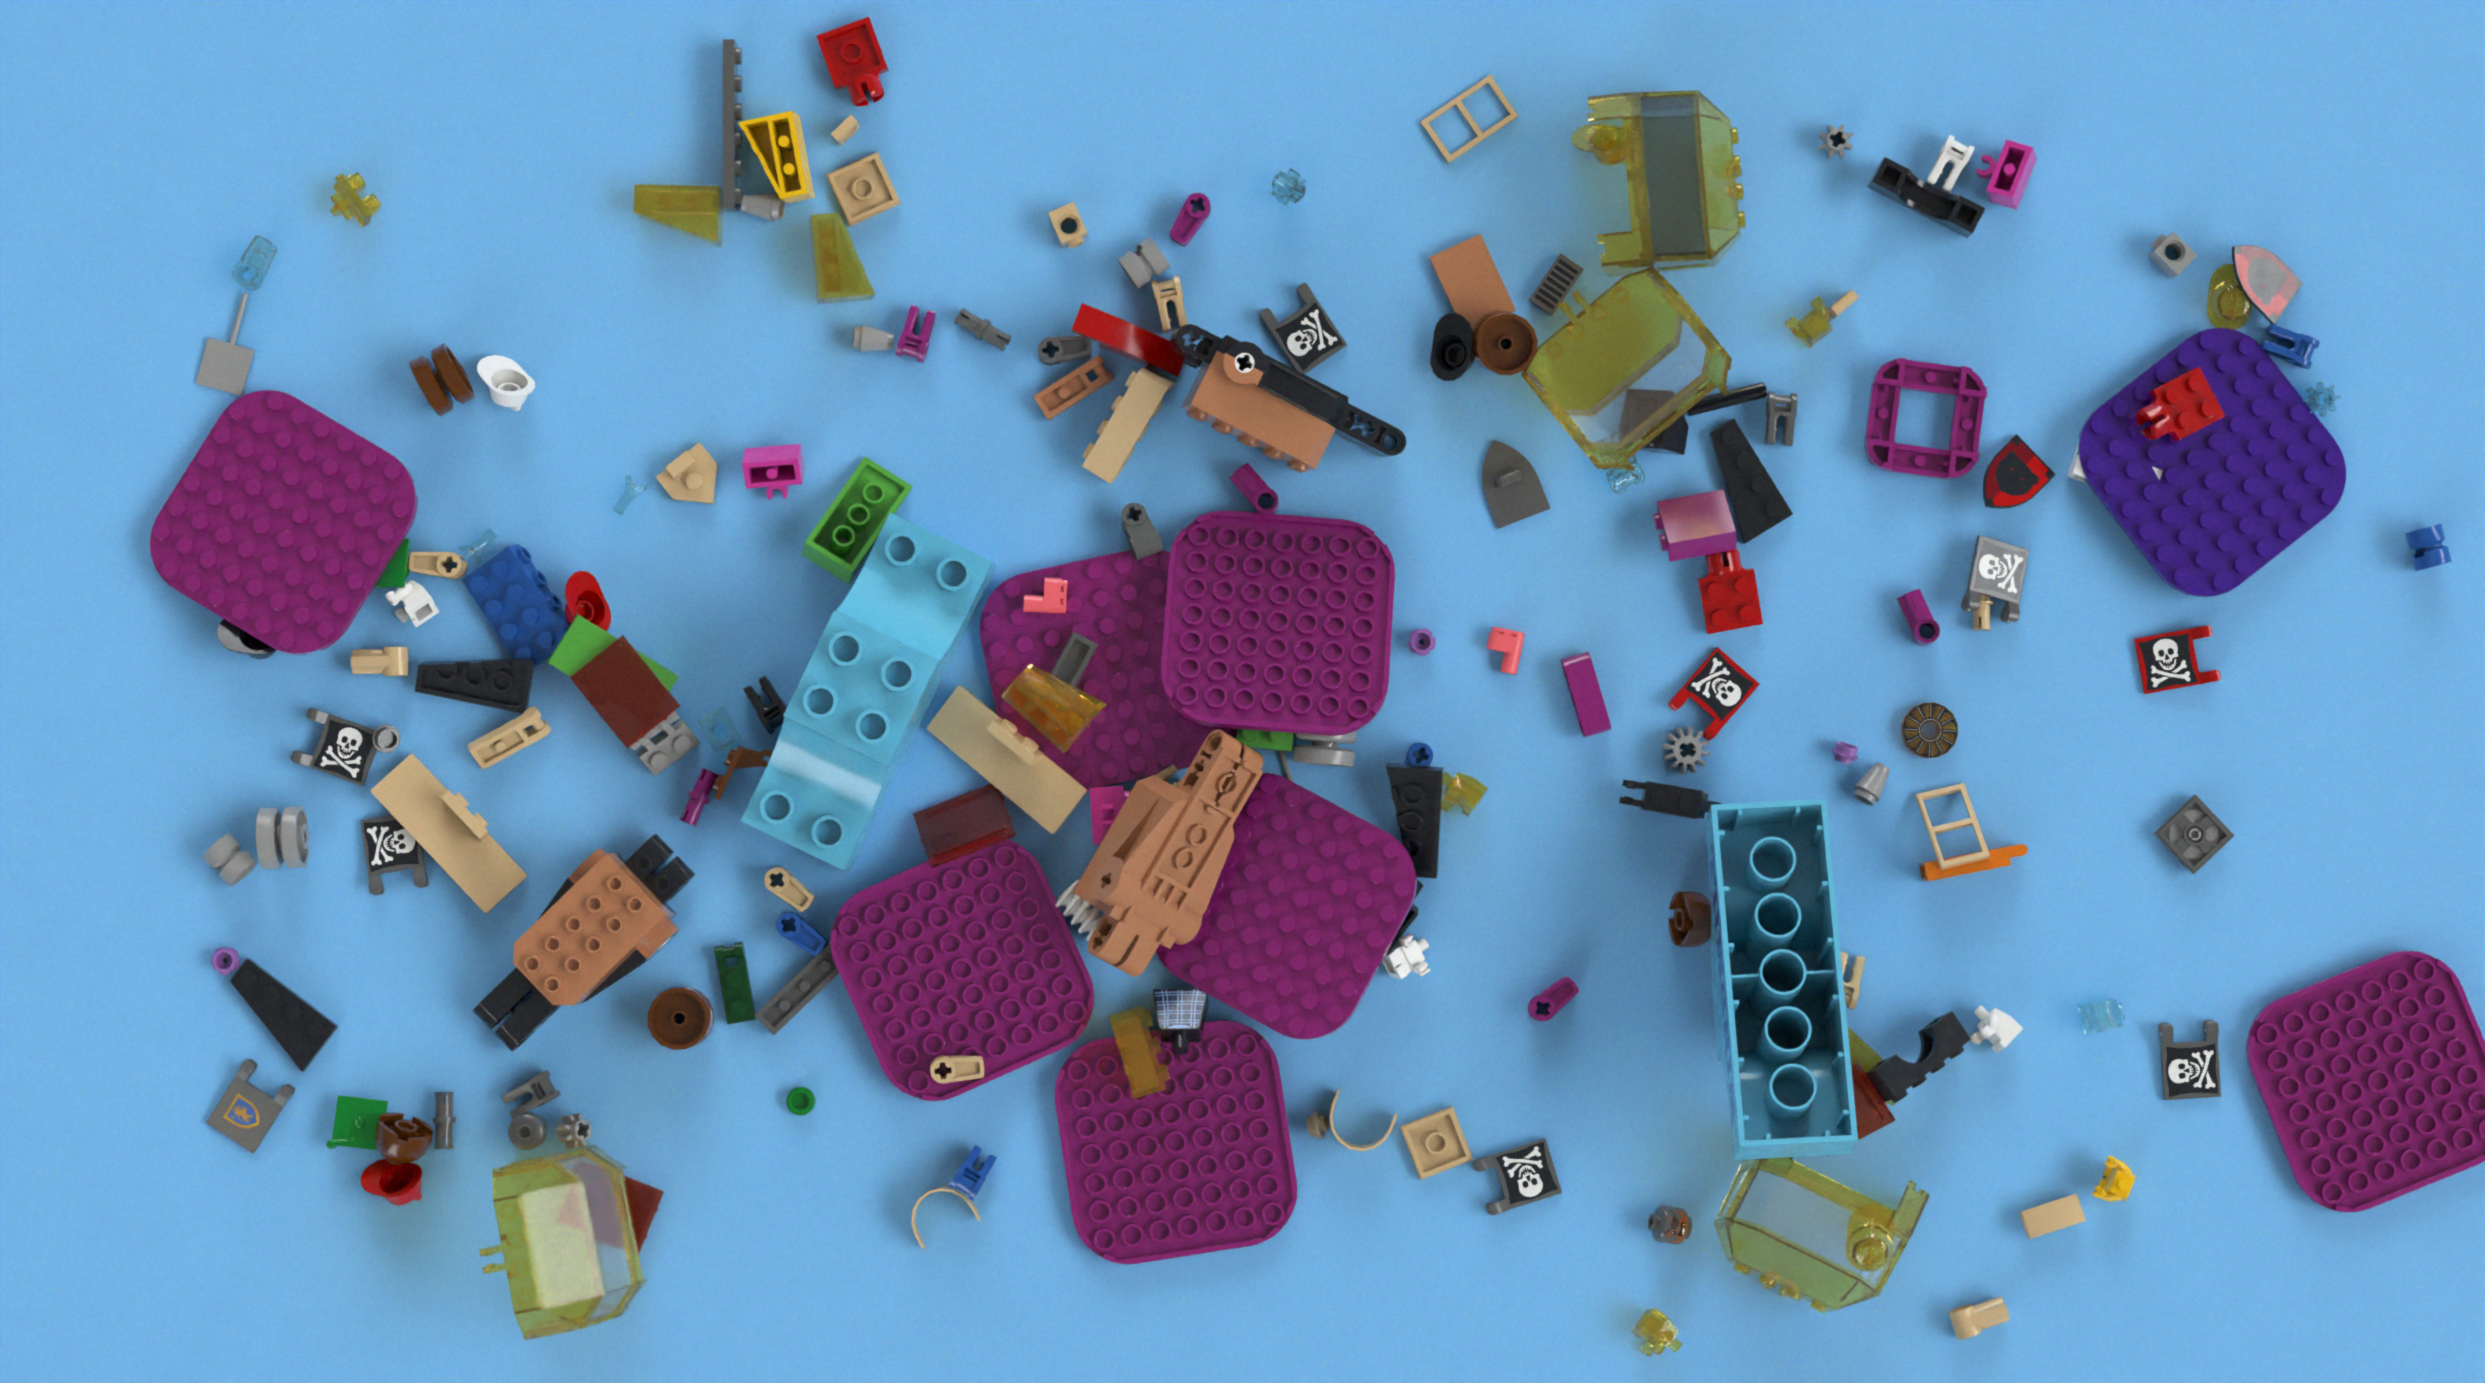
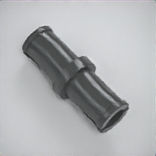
(982, 329)
(444, 1120)

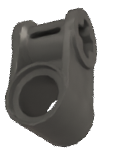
(1141, 535)

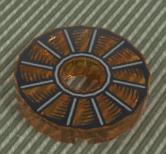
(1946, 730)

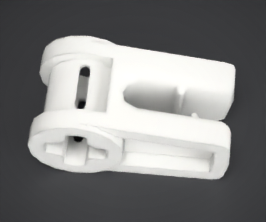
(1957, 155)

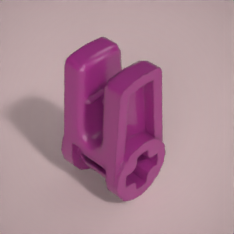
(1188, 222)
(917, 345)
(1555, 996)

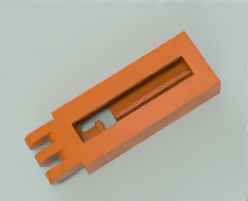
(1998, 858)

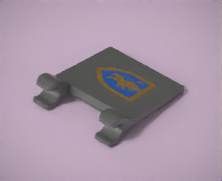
(246, 1111)

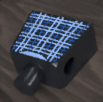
(1180, 1016)

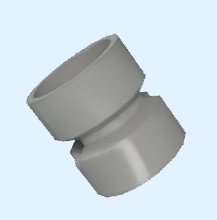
(1143, 263)
(231, 861)

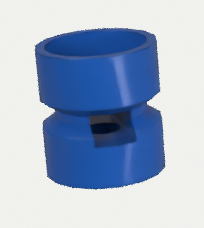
(2428, 547)

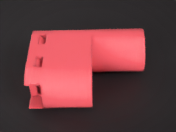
(1053, 600)
(1509, 643)

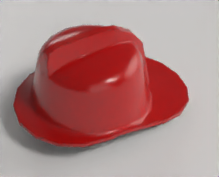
(587, 600)
(394, 1182)

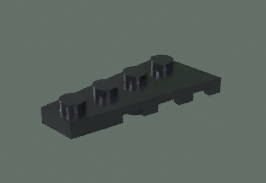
(1750, 488)
(488, 683)
(1418, 811)
(287, 1016)

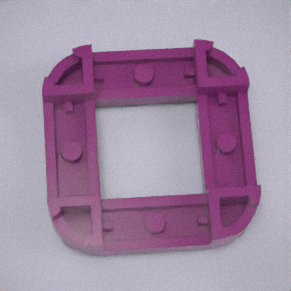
(1965, 425)

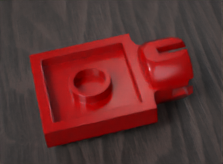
(854, 60)
(2180, 407)
(1728, 594)

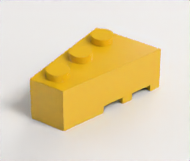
(783, 153)

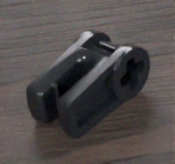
(769, 716)

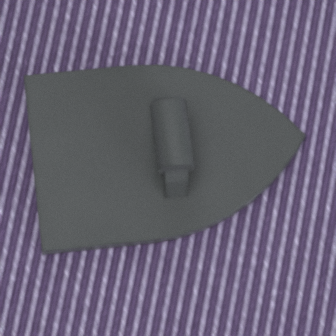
(1511, 485)

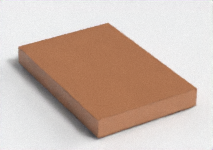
(1471, 280)

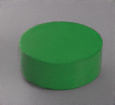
(800, 1101)

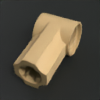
(385, 661)
(1971, 1319)

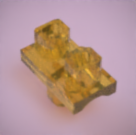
(347, 189)

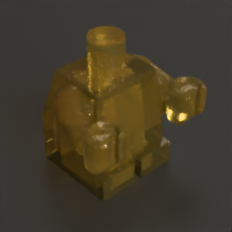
(1814, 326)
(1463, 792)
(1658, 1332)

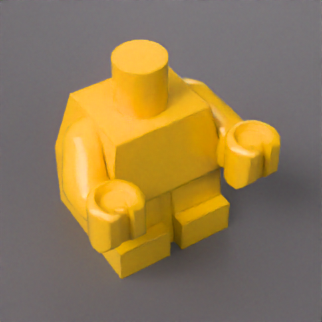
(2117, 1181)

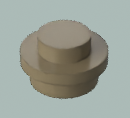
(1317, 1124)

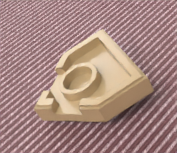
(691, 476)

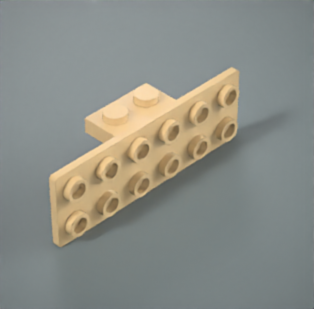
(1006, 759)
(449, 832)

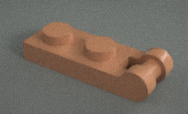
(1072, 388)

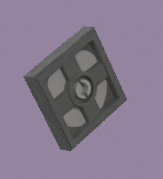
(2193, 834)

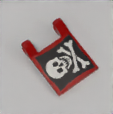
(2170, 660)
(1718, 689)

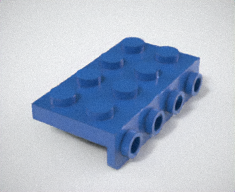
(518, 604)

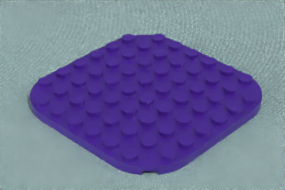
(2226, 491)

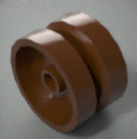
(1519, 348)
(440, 380)
(697, 1013)

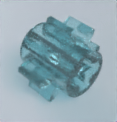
(1288, 187)
(2329, 399)

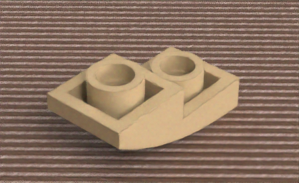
(2052, 1216)

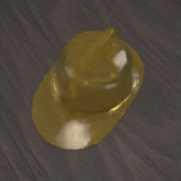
(1603, 141)
(2226, 302)
(1869, 1237)

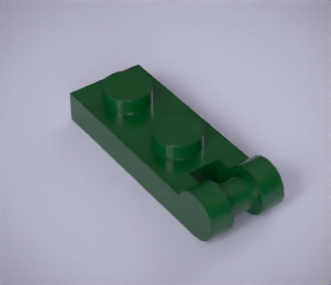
(735, 983)

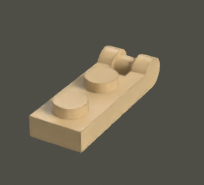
(509, 738)

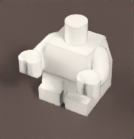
(417, 603)
(1406, 957)
(1996, 1027)

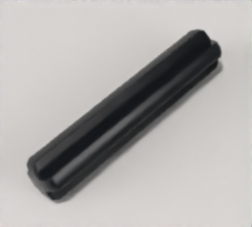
(1732, 398)

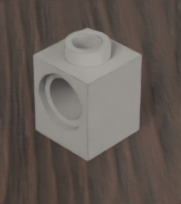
(2184, 257)

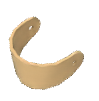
(1355, 1146)
(943, 1188)

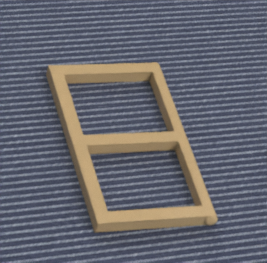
(1480, 136)
(1972, 820)

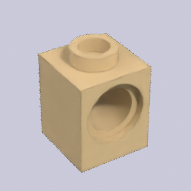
(1068, 213)

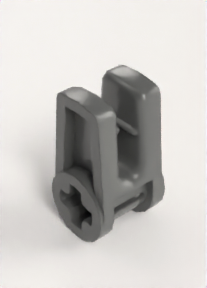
(1069, 347)
(1787, 412)
(541, 1090)

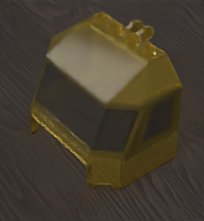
(1677, 182)

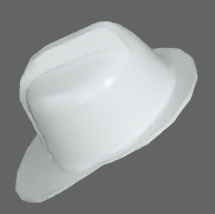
(506, 381)

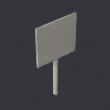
(224, 363)

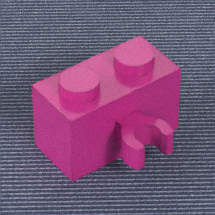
(2009, 174)
(773, 467)
(1105, 806)

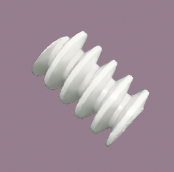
(1081, 909)

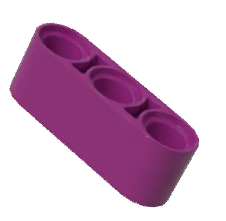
(1586, 694)

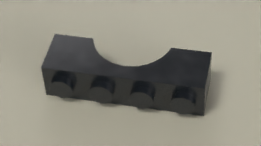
(1941, 207)
(1939, 1041)

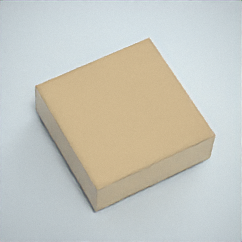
(845, 130)
(1843, 303)

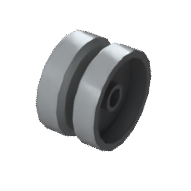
(1325, 750)
(282, 837)

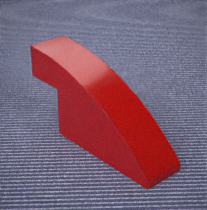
(1127, 339)

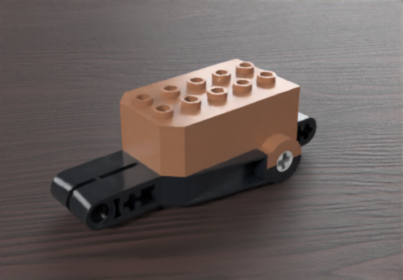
(1272, 403)
(589, 936)

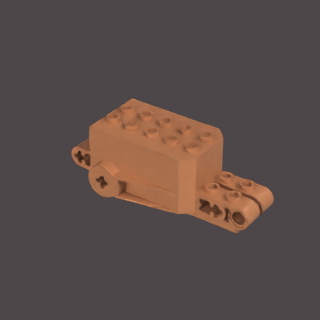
(1167, 854)

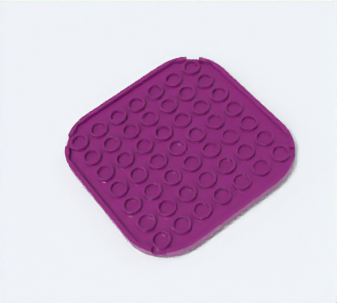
(283, 522)
(1122, 611)
(1278, 623)
(1298, 912)
(962, 967)
(2373, 1080)
(1184, 1165)

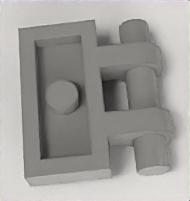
(667, 747)

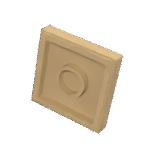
(863, 189)
(1436, 1142)

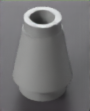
(764, 206)
(871, 339)
(1872, 784)

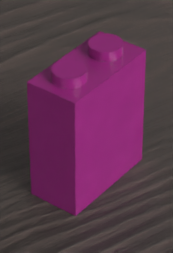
(1695, 525)

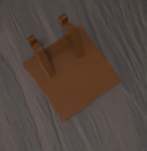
(739, 759)

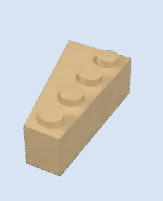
(1127, 423)

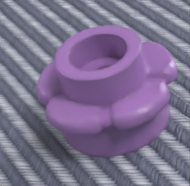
(1429, 641)
(1845, 752)
(218, 960)

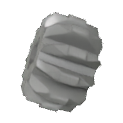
(1687, 759)

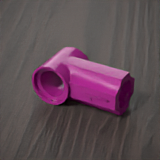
(1254, 488)
(1918, 614)

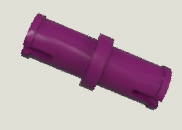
(698, 797)

